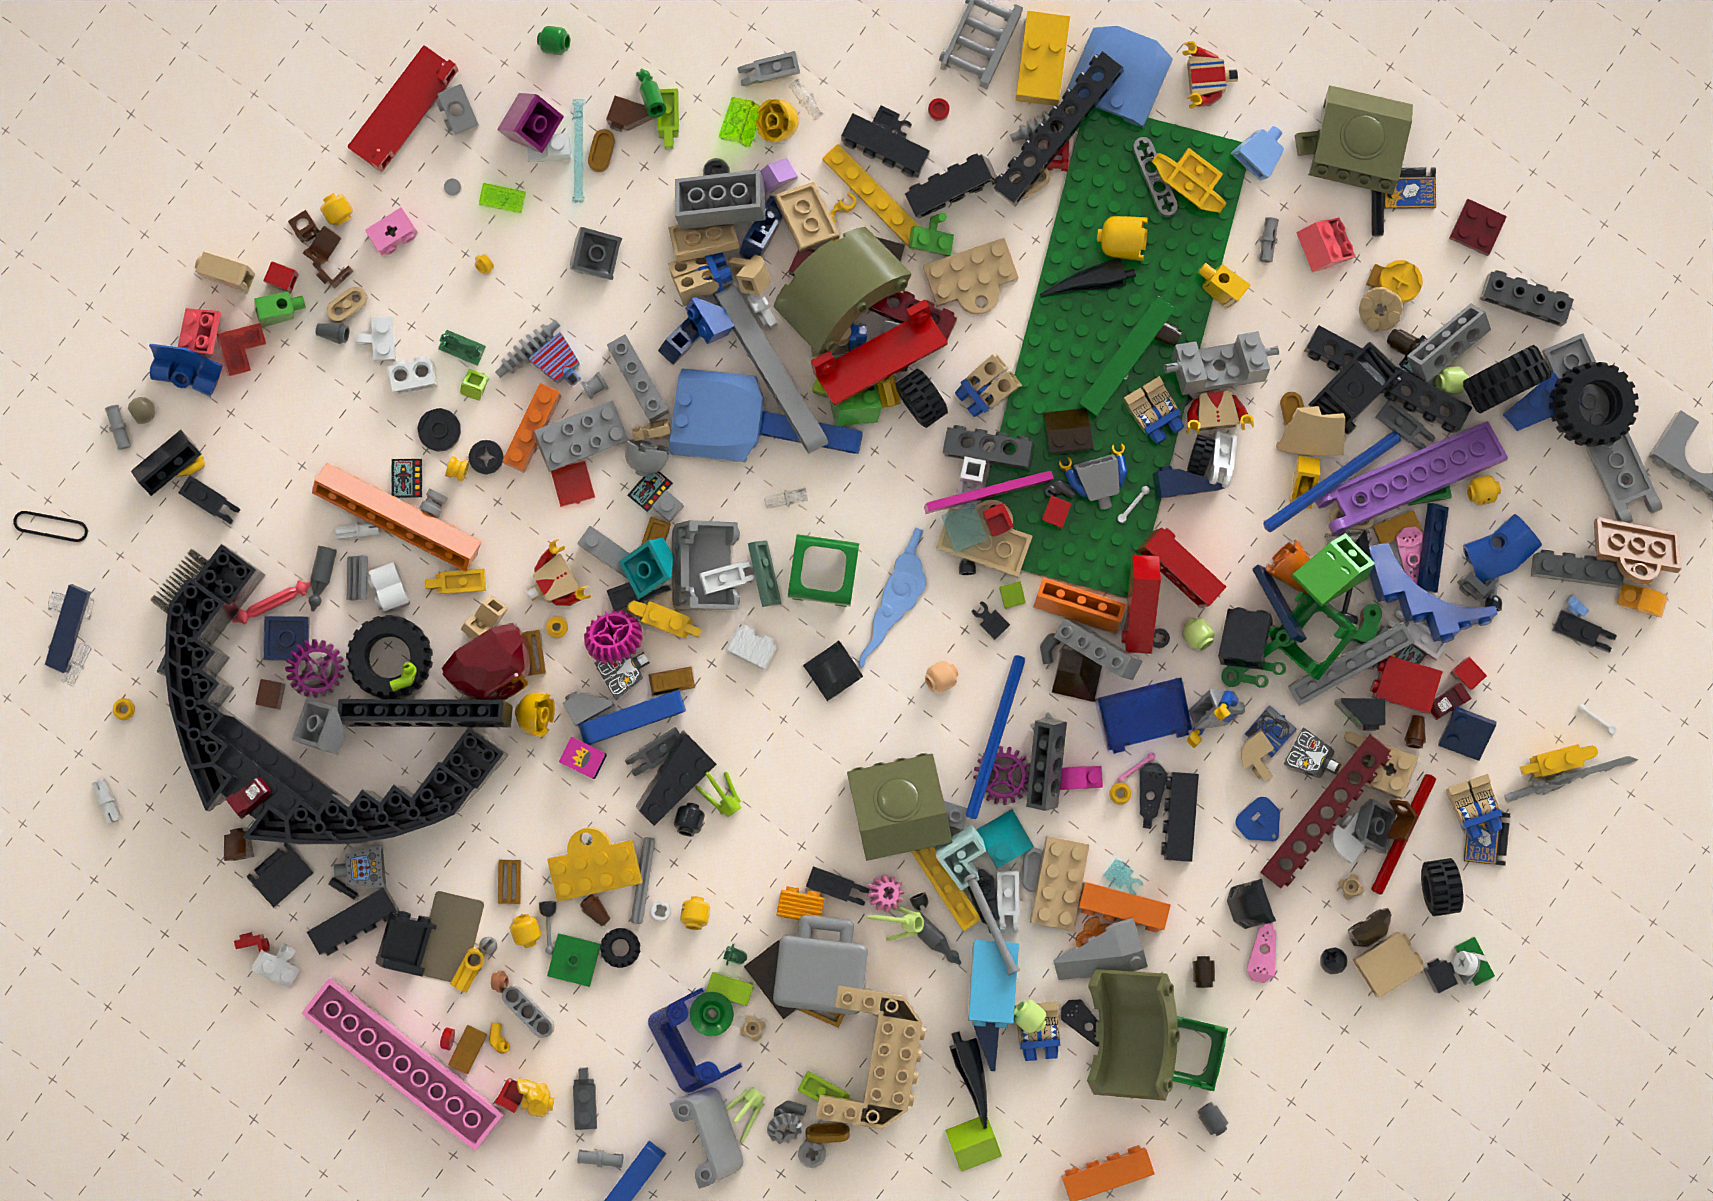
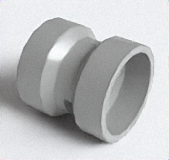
(431, 507)

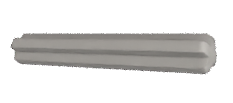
(641, 889)

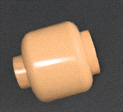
(941, 677)

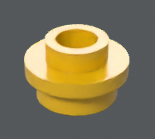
(483, 264)
(563, 630)
(117, 709)
(1127, 793)

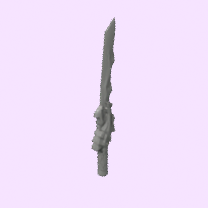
(1547, 785)

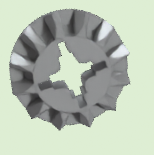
(780, 1123)

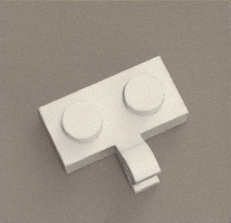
(760, 305)
(381, 338)
(276, 967)

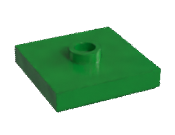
(574, 960)

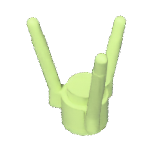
(912, 923)
(752, 1099)

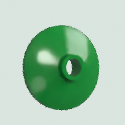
(699, 1013)

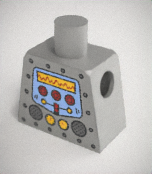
(363, 867)

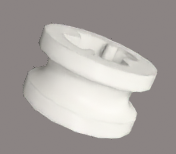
(667, 913)

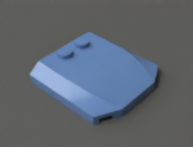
(1144, 71)
(716, 415)

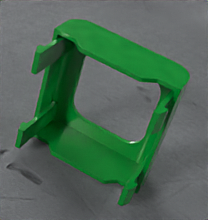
(839, 598)
(1303, 612)
(1218, 1035)

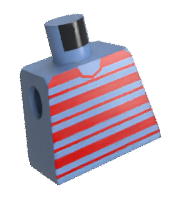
(557, 361)

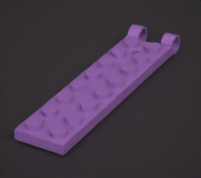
(1414, 476)

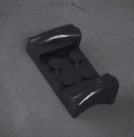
(1358, 385)

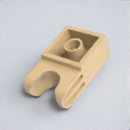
(1402, 763)

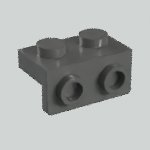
(1473, 586)

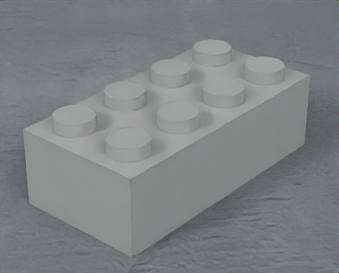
(720, 199)

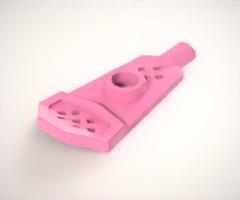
(1410, 548)
(1262, 960)

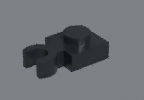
(889, 120)
(993, 622)

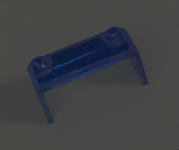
(664, 1029)

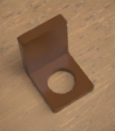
(308, 232)
(322, 246)
(322, 275)
(1404, 821)

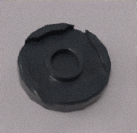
(439, 429)

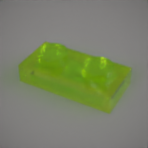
(502, 198)

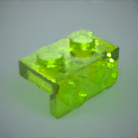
(739, 122)

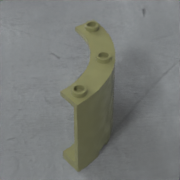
(839, 286)
(1134, 1034)

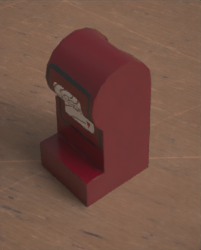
(1448, 700)
(249, 797)

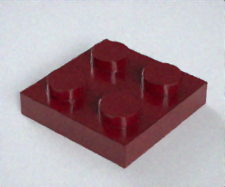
(1477, 227)

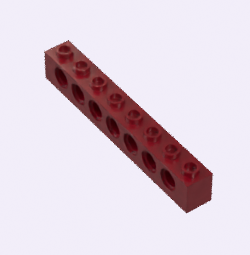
(898, 314)
(1273, 869)

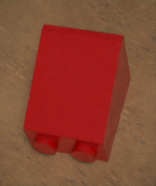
(1406, 684)

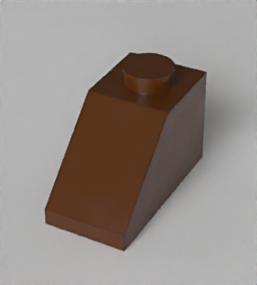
(626, 114)
(236, 847)

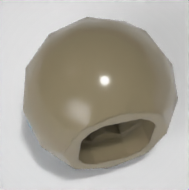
(141, 410)

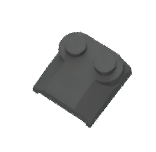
(595, 253)
(1374, 824)

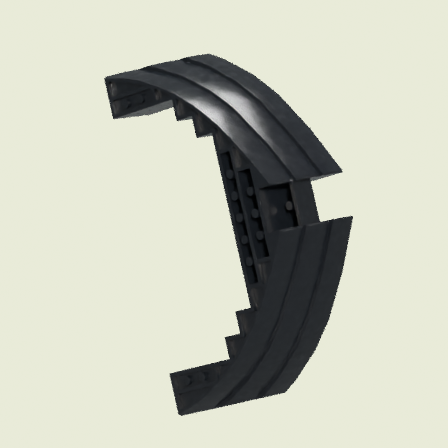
(230, 754)

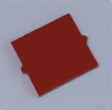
(572, 484)

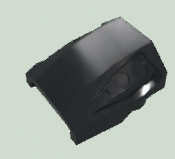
(833, 670)
(1250, 904)

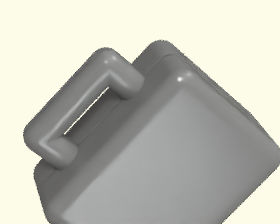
(814, 968)

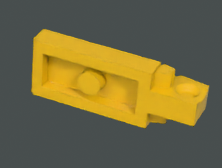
(458, 581)

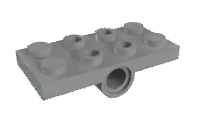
(580, 436)

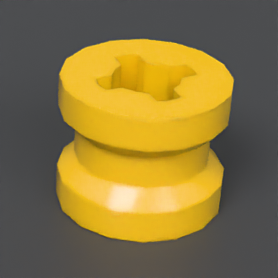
(457, 469)

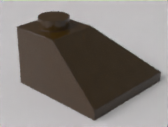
(1076, 676)

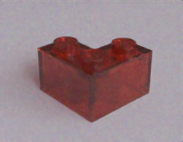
(233, 346)

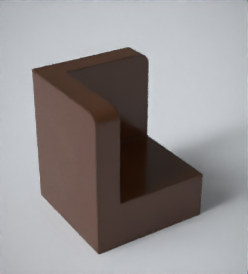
(270, 694)

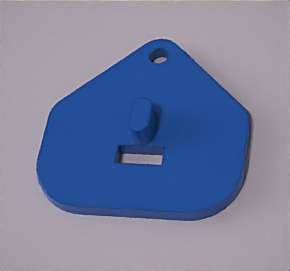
(1264, 825)

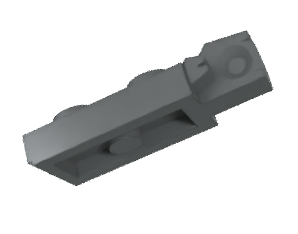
(584, 1101)

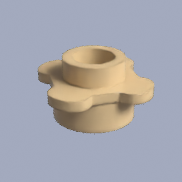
(1352, 880)
(754, 1034)

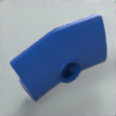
(184, 368)
(1517, 546)

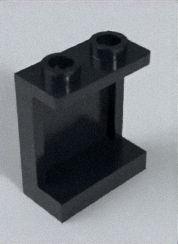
(1245, 638)
(404, 943)

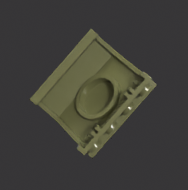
(1362, 140)
(899, 806)

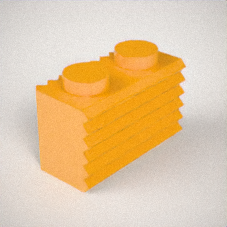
(795, 904)

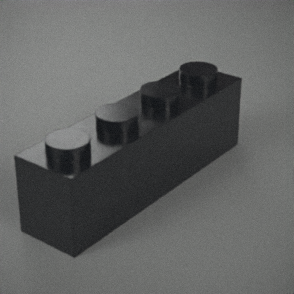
(884, 145)
(1180, 816)
(352, 921)

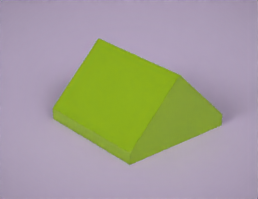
(973, 1144)

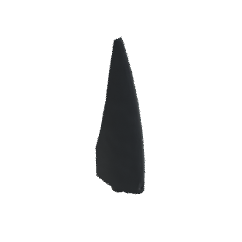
(1098, 277)
(970, 1067)

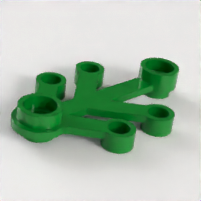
(1239, 671)

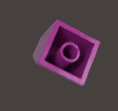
(530, 122)

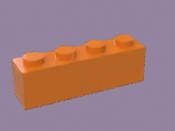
(536, 416)
(1079, 605)
(1124, 906)
(1108, 1174)

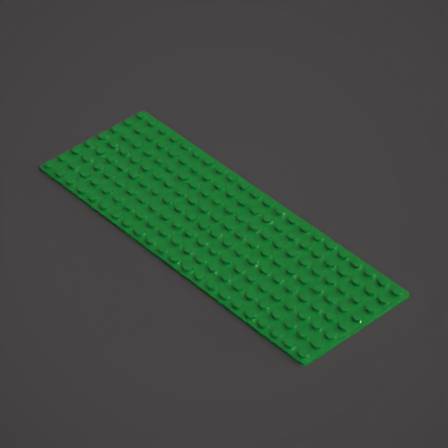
(1079, 332)

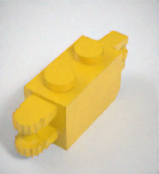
(664, 619)
(1559, 760)

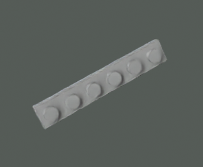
(1353, 663)

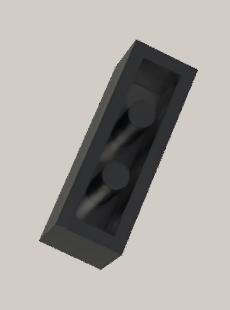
(166, 462)

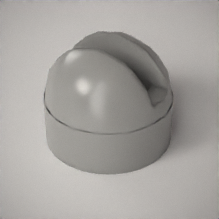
(491, 949)

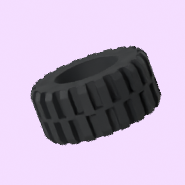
(1506, 379)
(1620, 399)
(365, 639)

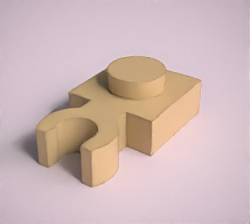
(655, 430)

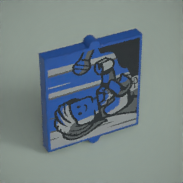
(1274, 727)

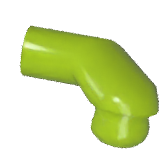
(406, 679)

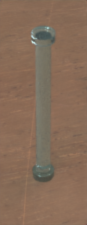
(578, 150)

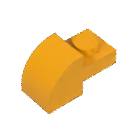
(1643, 600)

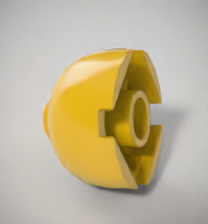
(777, 120)
(534, 713)

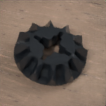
(479, 450)

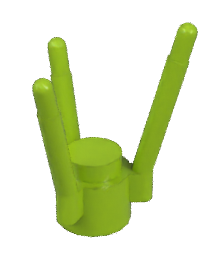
(729, 804)

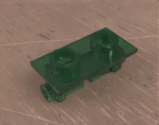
(461, 347)
(734, 955)

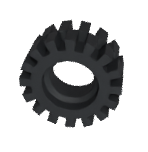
(1200, 455)
(610, 957)

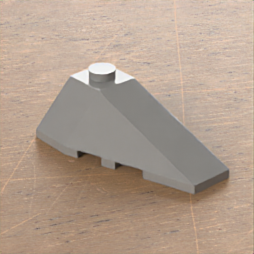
(1114, 949)

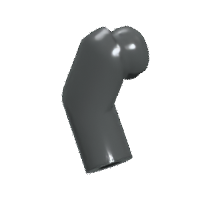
(1058, 487)
(1046, 648)
(790, 1107)

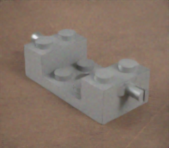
(1242, 362)

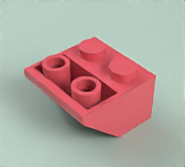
(1325, 244)
(199, 331)

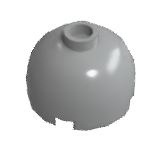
(645, 457)

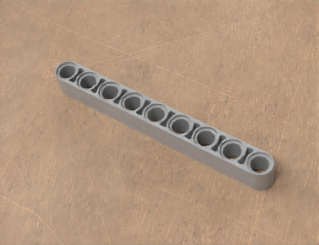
(771, 369)

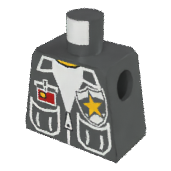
(622, 676)
(1311, 756)

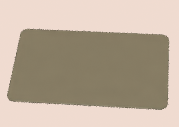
(455, 933)

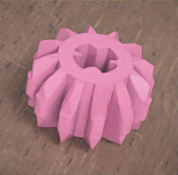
(878, 890)

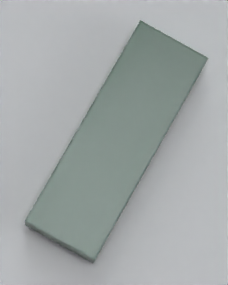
(764, 573)

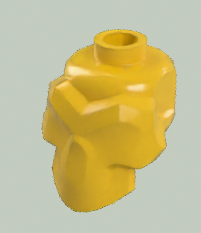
(535, 1097)

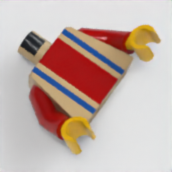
(1206, 75)

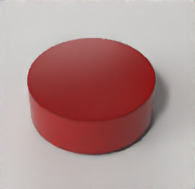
(938, 109)
(447, 1039)

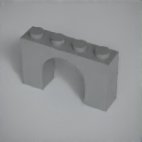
(1670, 453)

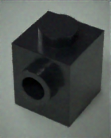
(1440, 975)

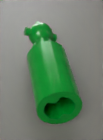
(651, 94)

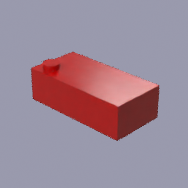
(1182, 568)
(1142, 604)

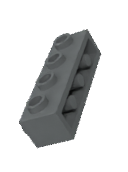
(1527, 298)
(1578, 570)

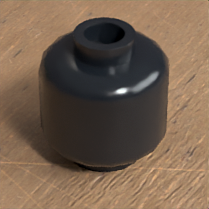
(689, 819)

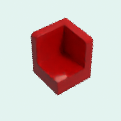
(281, 277)
(1056, 512)
(998, 520)
(1468, 673)
(510, 1096)

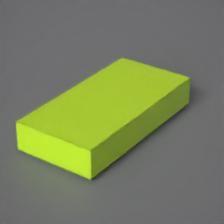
(733, 989)

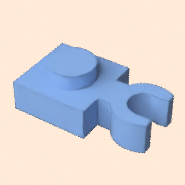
(1576, 606)

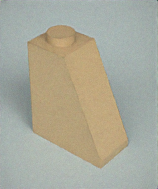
(225, 271)

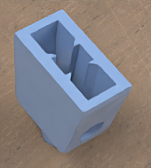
(1260, 152)

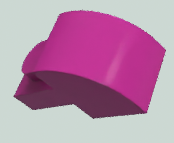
(1081, 777)

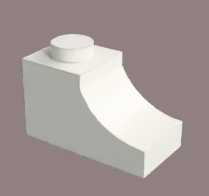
(557, 149)

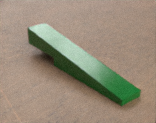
(1127, 355)

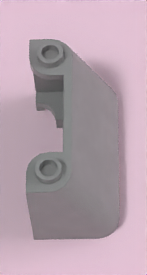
(698, 549)
(714, 1131)

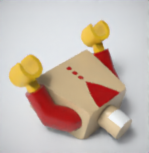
(1217, 411)
(555, 579)

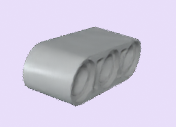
(517, 1008)

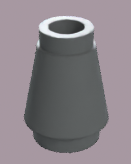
(333, 331)

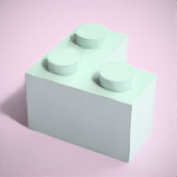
(958, 855)

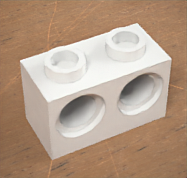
(412, 381)

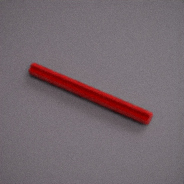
(1398, 846)

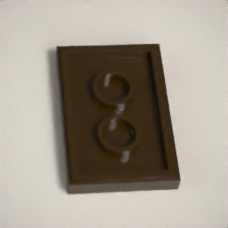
(763, 972)

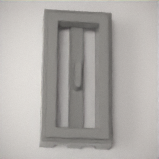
(357, 577)

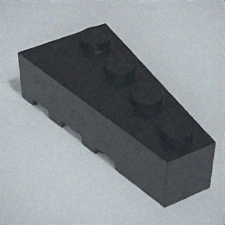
(950, 185)
(675, 778)

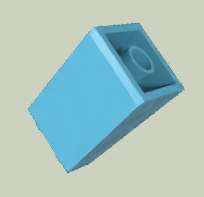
(990, 985)

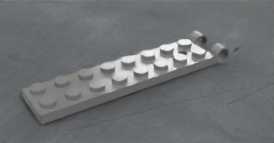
(1613, 459)

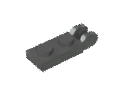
(1403, 424)
(654, 752)

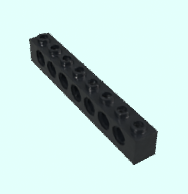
(1099, 63)
(1457, 409)
(424, 713)

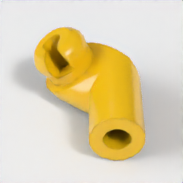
(197, 465)
(497, 1040)

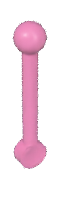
(1150, 757)

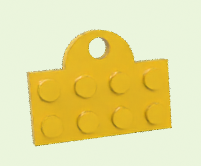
(593, 866)

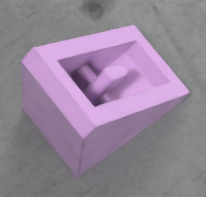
(777, 175)

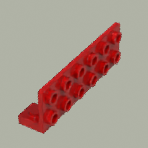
(402, 108)
(879, 356)

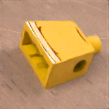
(1223, 284)

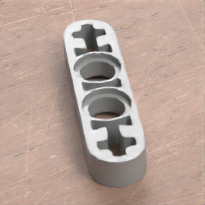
(1151, 178)

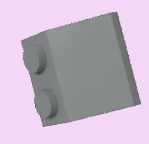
(320, 727)

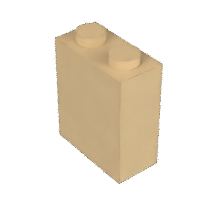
(1388, 964)

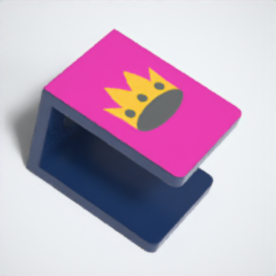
(583, 758)

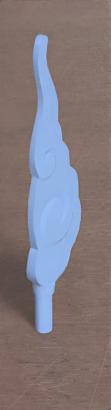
(899, 593)

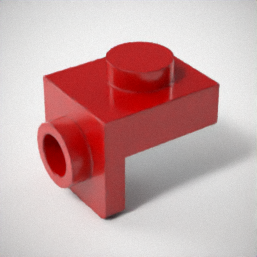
(248, 940)

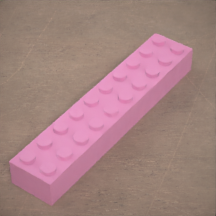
(403, 1063)

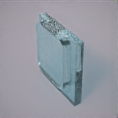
(964, 527)

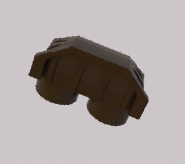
(1372, 929)

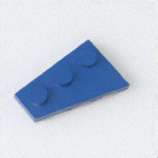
(1534, 406)

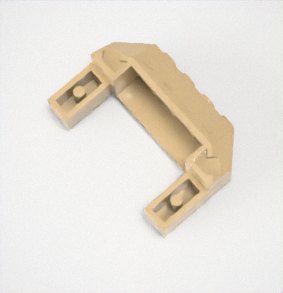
(891, 1061)

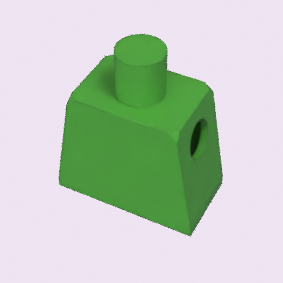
(268, 310)

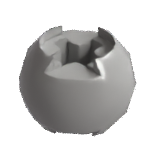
(819, 1158)

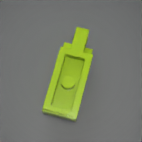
(669, 122)
(814, 1086)

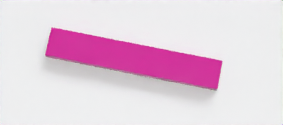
(988, 492)

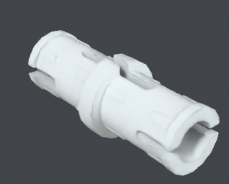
(105, 800)

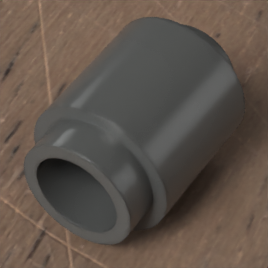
(1213, 1119)

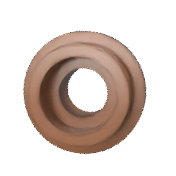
(499, 981)

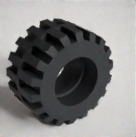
(921, 398)
(1442, 887)

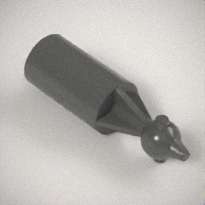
(321, 574)
(937, 941)

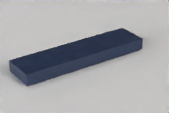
(1432, 547)
(1279, 604)
(67, 628)

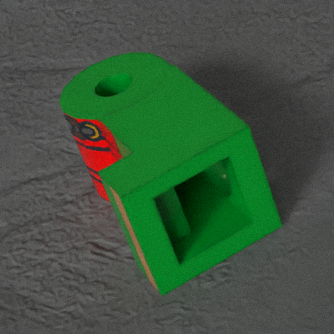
(1370, 620)

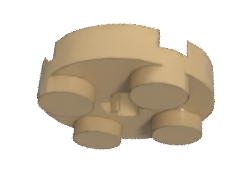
(1370, 302)

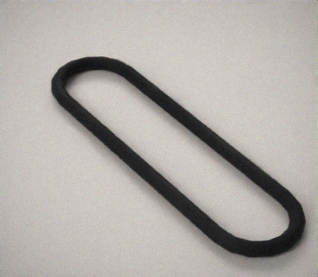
(46, 534)

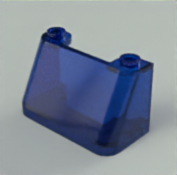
(1143, 714)

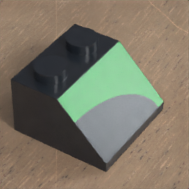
(1364, 711)

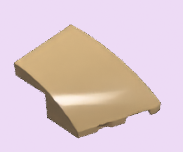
(1314, 433)

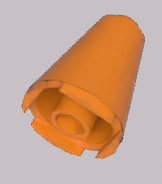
(1287, 562)

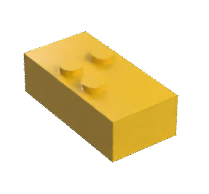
(1042, 58)

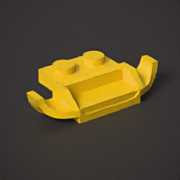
(1192, 178)

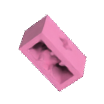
(381, 236)

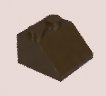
(1068, 432)

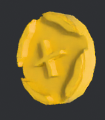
(1402, 278)

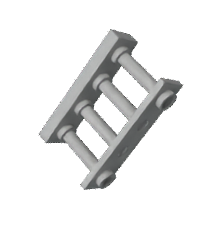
(994, 54)

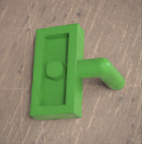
(930, 239)

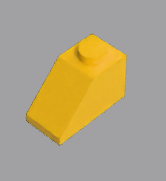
(1305, 476)

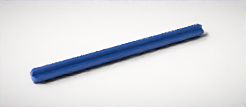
(1331, 481)
(995, 737)

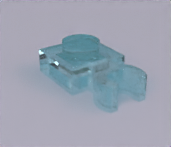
(1120, 874)

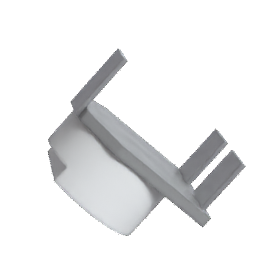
(1467, 965)

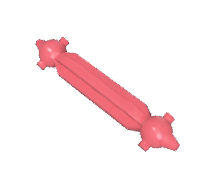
(272, 602)

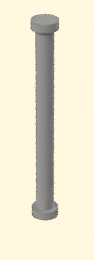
(1012, 968)

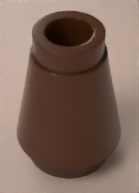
(1415, 734)
(595, 910)

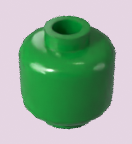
(553, 40)

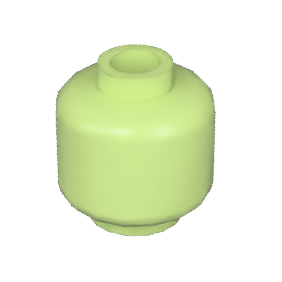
(1451, 380)
(1198, 634)
(1029, 1016)

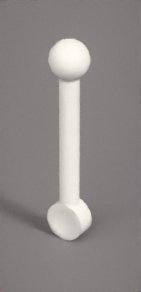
(1122, 517)
(1610, 728)

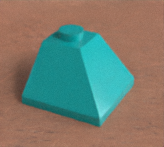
(648, 566)
(1004, 839)

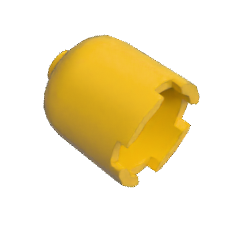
(1123, 237)

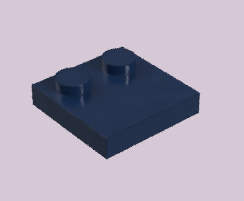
(283, 635)
(1467, 733)

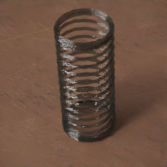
(199, 559)

